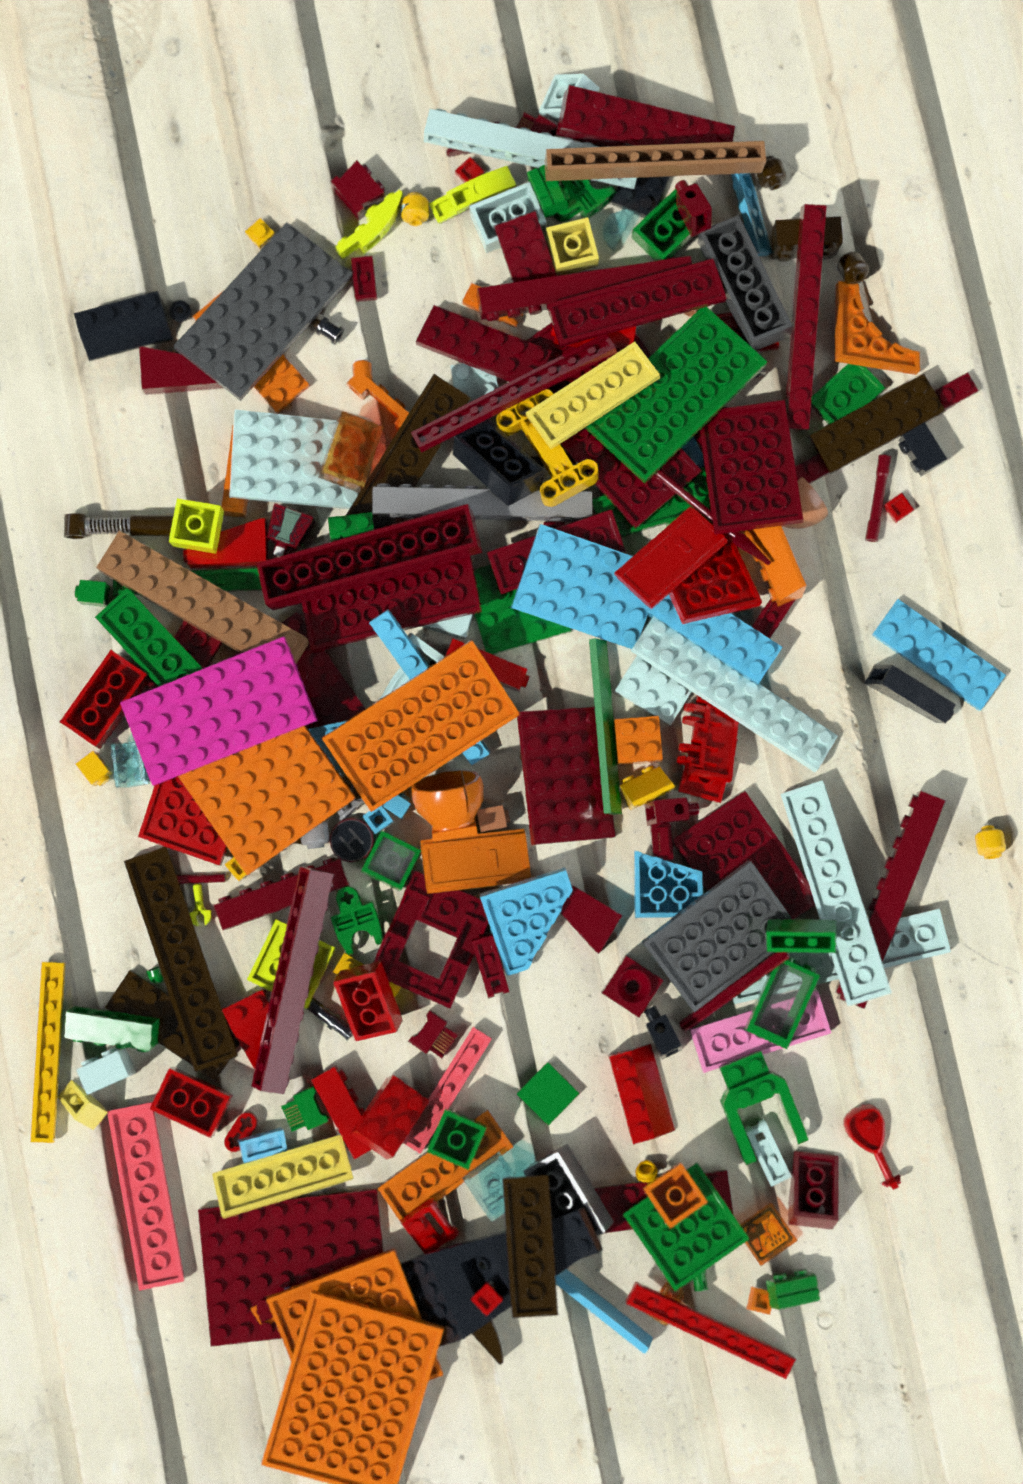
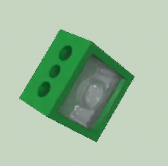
(390, 861)

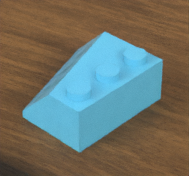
(663, 887)

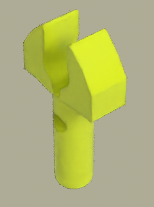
(199, 906)

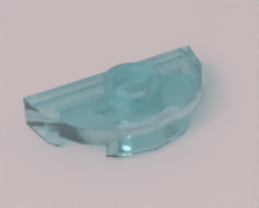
(615, 227)

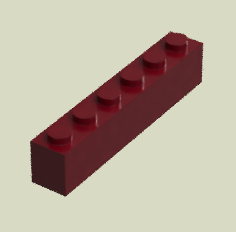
(271, 896)

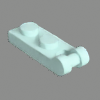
(768, 1153)

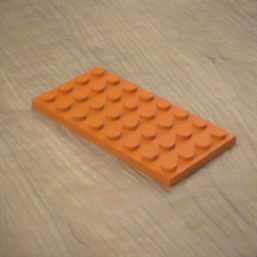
(421, 725)

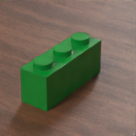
(801, 936)

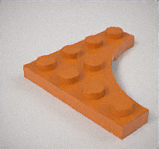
(861, 341)

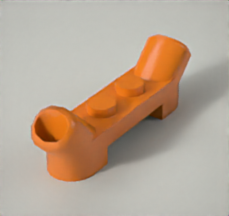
(363, 384)

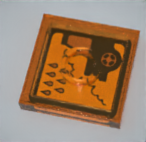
(767, 1234)

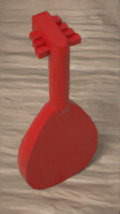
(867, 1129)

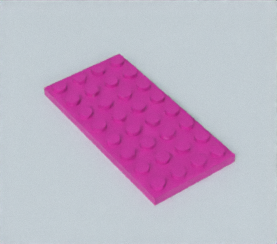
(218, 711)

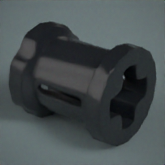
(329, 330)

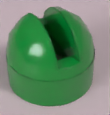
(155, 975)

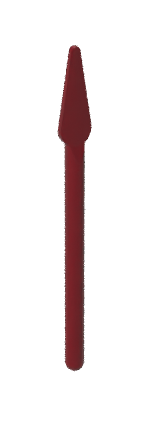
(738, 538)

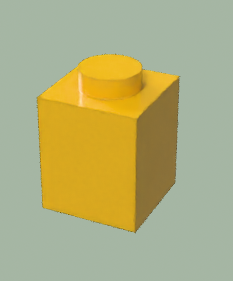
(94, 769)

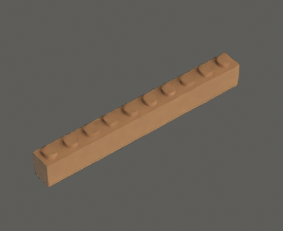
(654, 160)

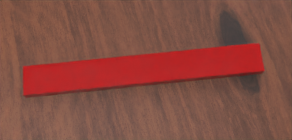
(710, 1330)

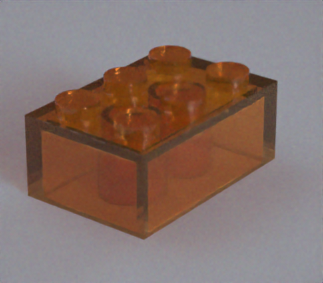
(350, 452)

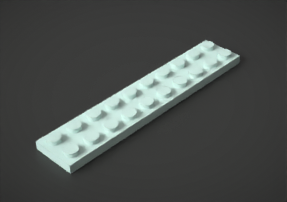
(735, 695)
(836, 892)
(914, 939)

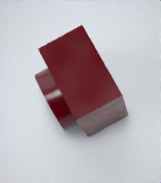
(647, 986)

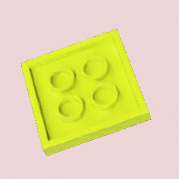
(266, 964)

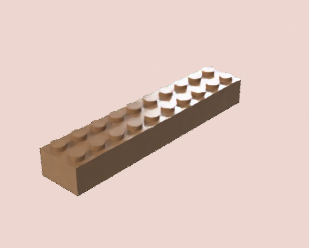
(193, 598)

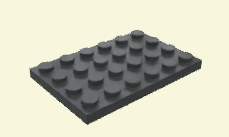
(717, 936)

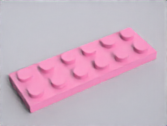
(727, 1040)

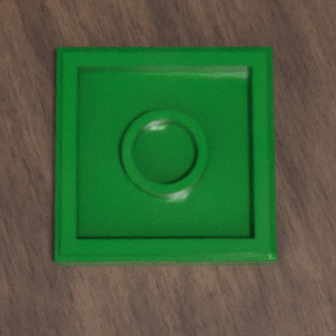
(548, 1093)

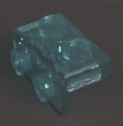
(128, 766)

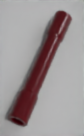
(874, 522)

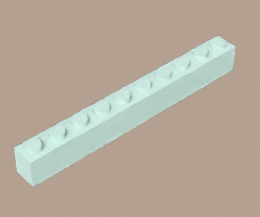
(499, 140)

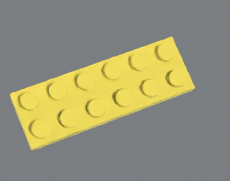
(592, 395)
(282, 1176)

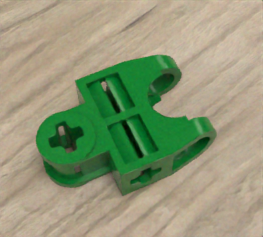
(584, 199)
(351, 911)

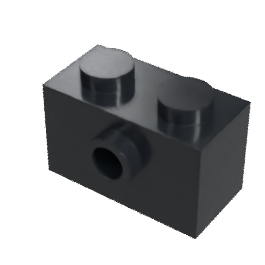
(922, 449)

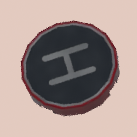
(351, 840)

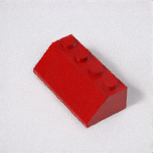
(641, 1093)

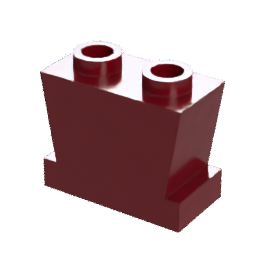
(358, 189)

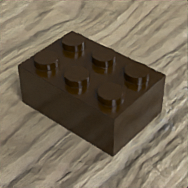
(785, 238)

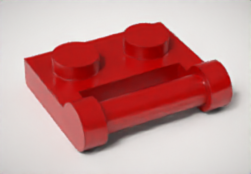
(423, 1231)

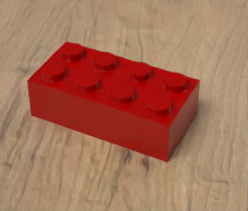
(98, 705)

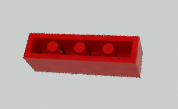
(342, 1106)

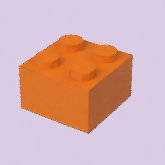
(638, 740)
(675, 1195)

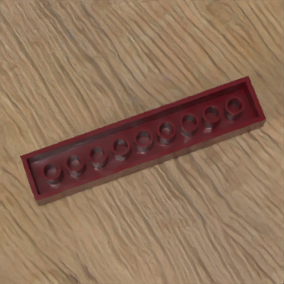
(369, 557)

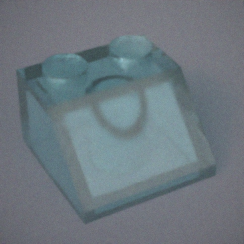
(487, 1185)

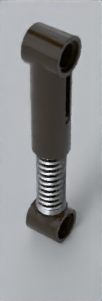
(79, 526)

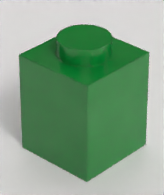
(92, 593)

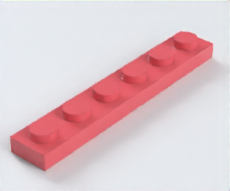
(447, 1089)

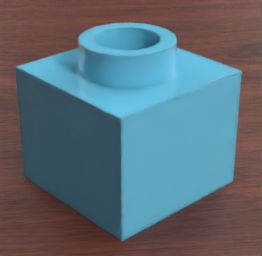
(398, 805)
(370, 817)

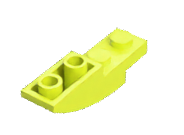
(471, 192)
(379, 222)

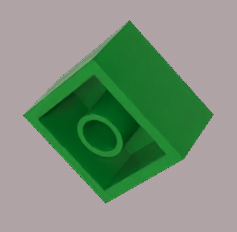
(457, 1138)

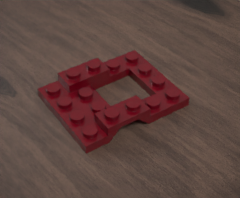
(449, 912)

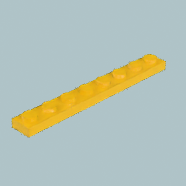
(48, 1052)

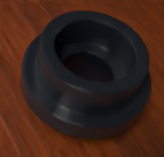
(185, 315)

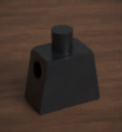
(665, 1042)

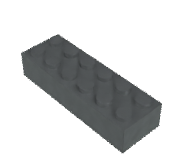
(746, 284)

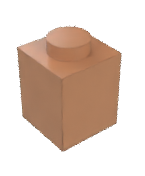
(493, 818)

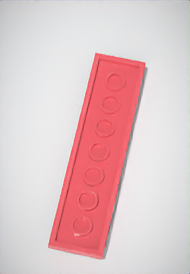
(146, 1196)

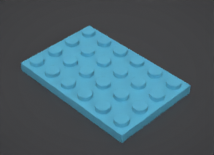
(577, 588)

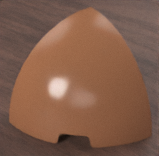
(812, 506)

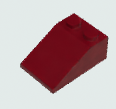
(814, 1190)

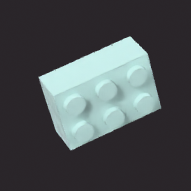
(503, 208)

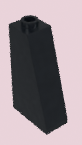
(910, 693)

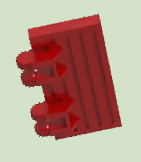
(717, 740)

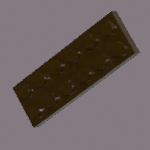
(877, 424)
(144, 999)
(530, 1246)

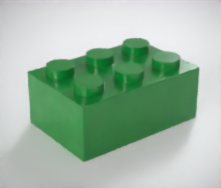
(662, 230)

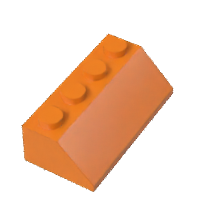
(783, 573)

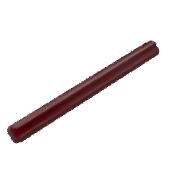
(734, 990)

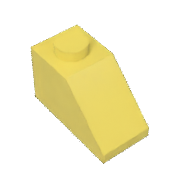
(81, 1106)

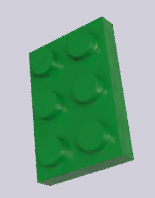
(846, 393)

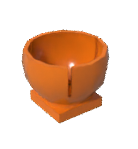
(449, 803)

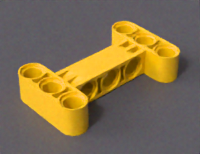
(553, 459)

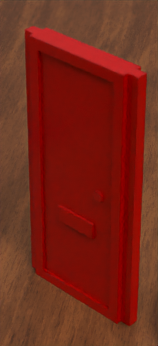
(670, 557)

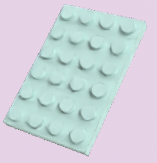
(281, 460)

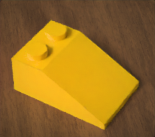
(645, 787)

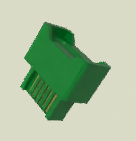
(304, 1111)

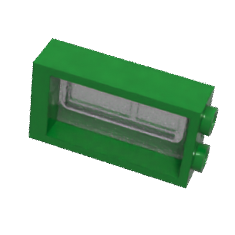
(782, 1002)

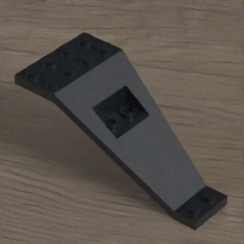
(451, 1275)

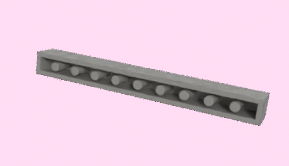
(423, 501)

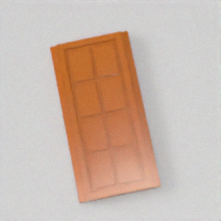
(475, 861)

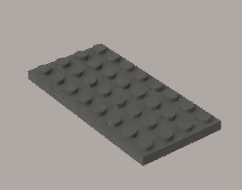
(263, 311)

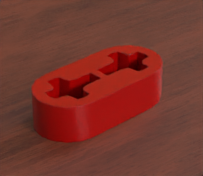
(236, 1128)

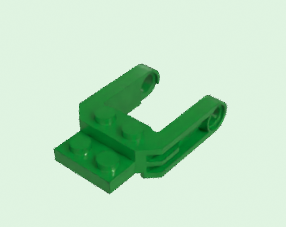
(747, 1084)

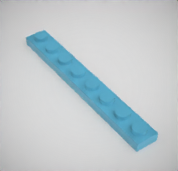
(413, 663)

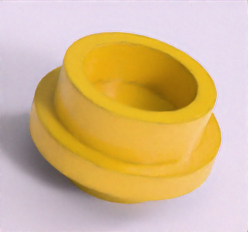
(646, 1171)

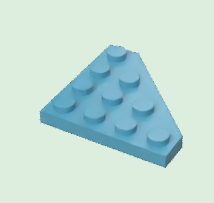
(523, 915)

